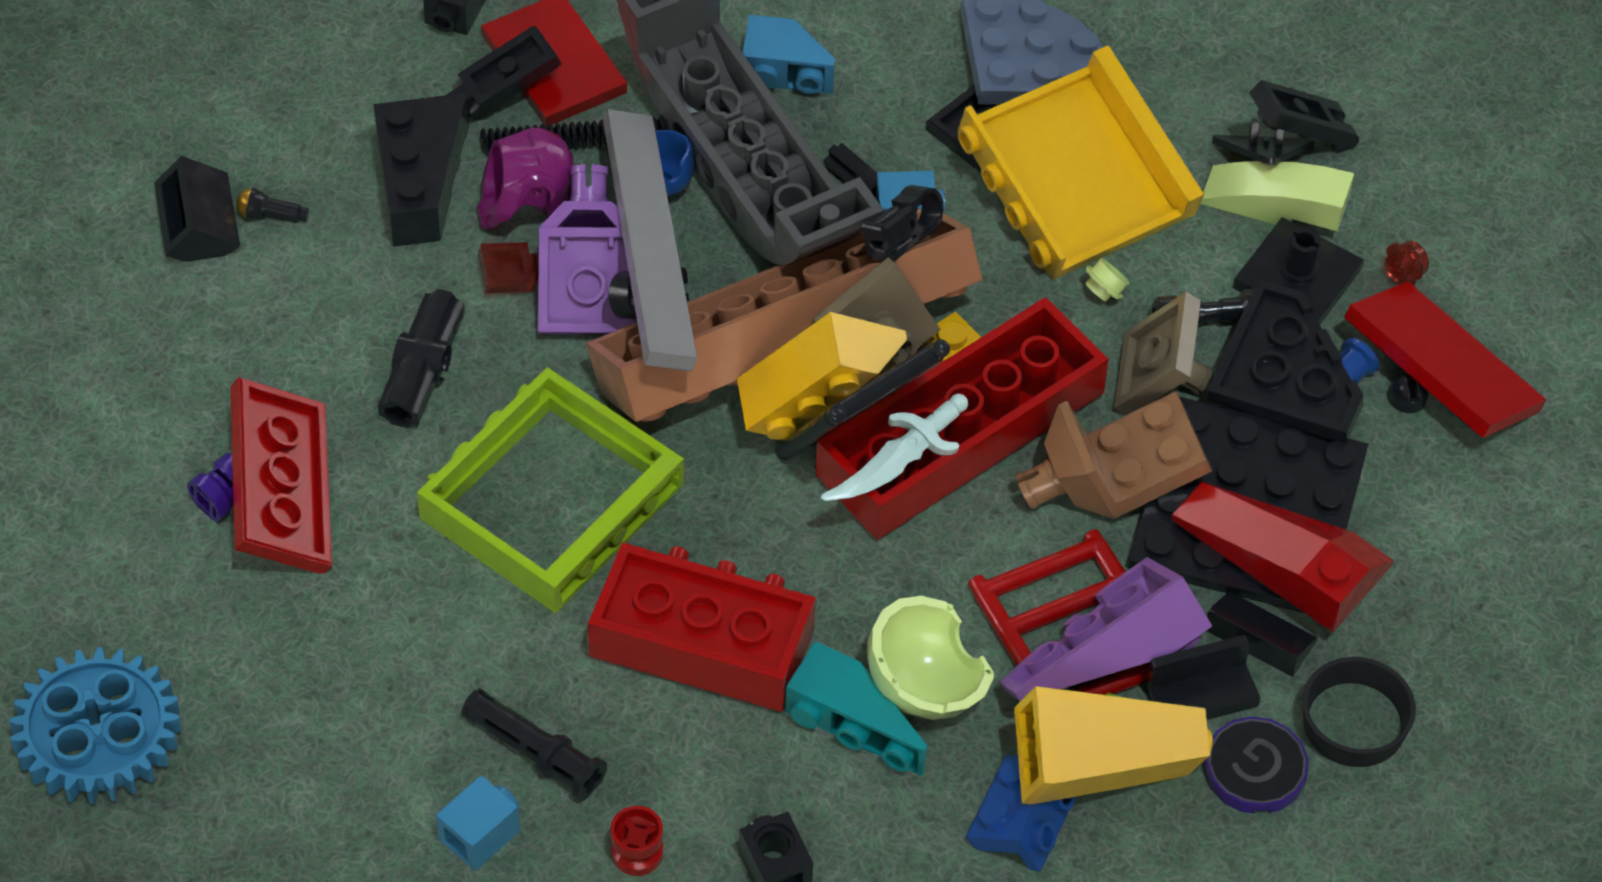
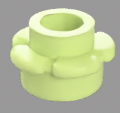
(1106, 280)

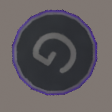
(1256, 765)

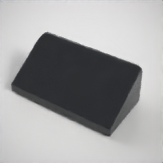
(1269, 636)

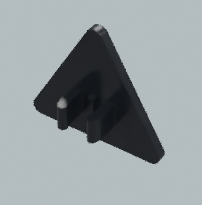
(1264, 149)

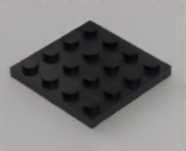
(1260, 462)

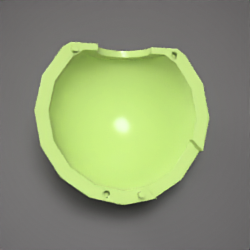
(921, 660)

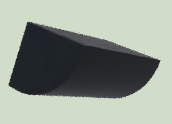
(196, 211)

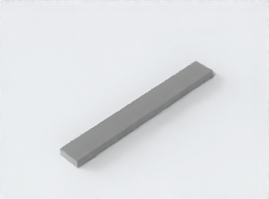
(649, 241)

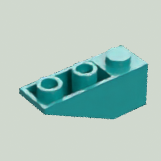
(844, 700)

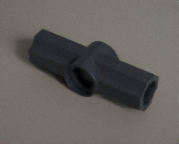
(421, 358)

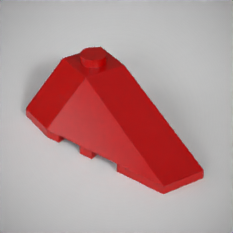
(1296, 556)

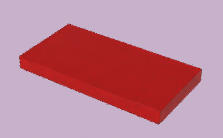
(1445, 359)
(280, 476)

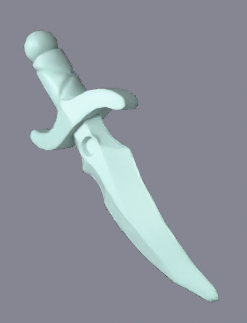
(899, 452)

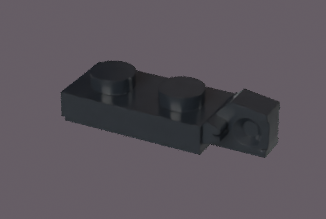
(506, 71)

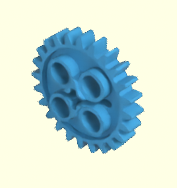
(105, 760)

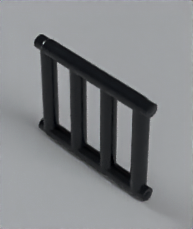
(862, 399)

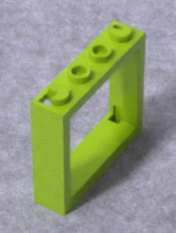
(602, 540)

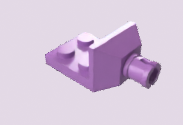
(578, 258)

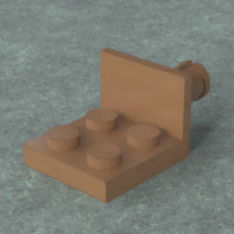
(1118, 463)

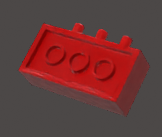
(702, 625)

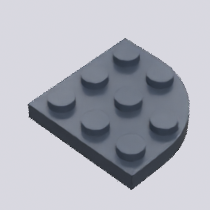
(1021, 46)

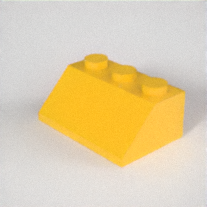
(814, 372)

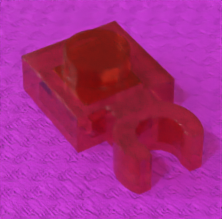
(508, 267)

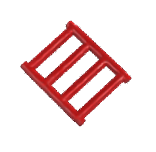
(1010, 629)

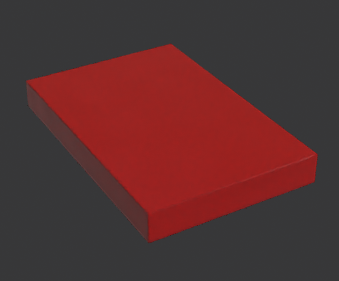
(586, 70)

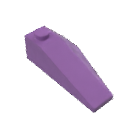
(1138, 619)

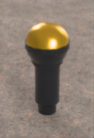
(254, 204)

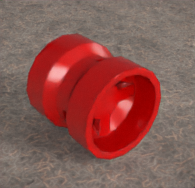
(644, 832)

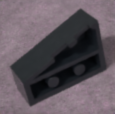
(419, 162)

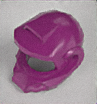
(524, 171)

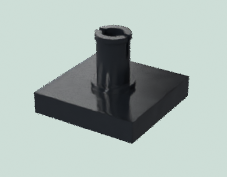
(1302, 262)

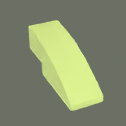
(1280, 190)

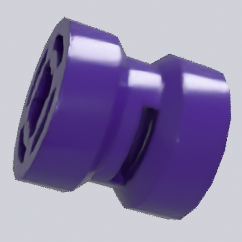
(214, 490)

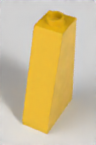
(1103, 743)

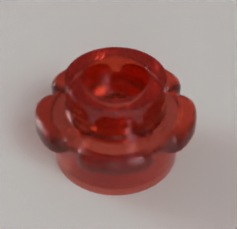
(1406, 261)

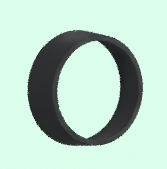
(1367, 673)

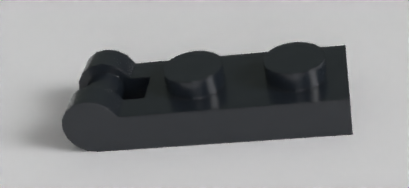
(1303, 115)

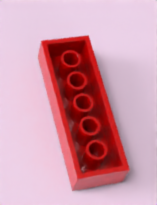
(1012, 393)

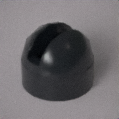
(1401, 398)

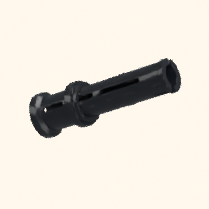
(551, 754)

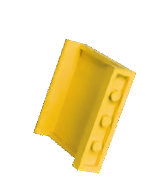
(1081, 166)

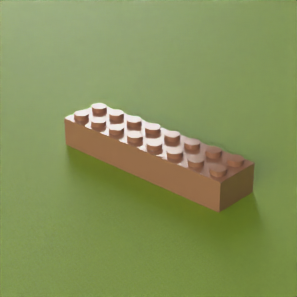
(765, 311)

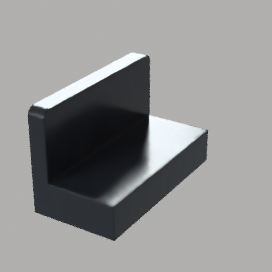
(1205, 678)

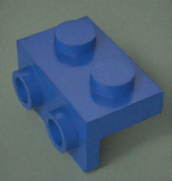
(1015, 827)

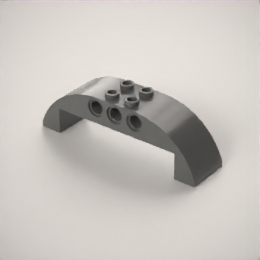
(739, 133)

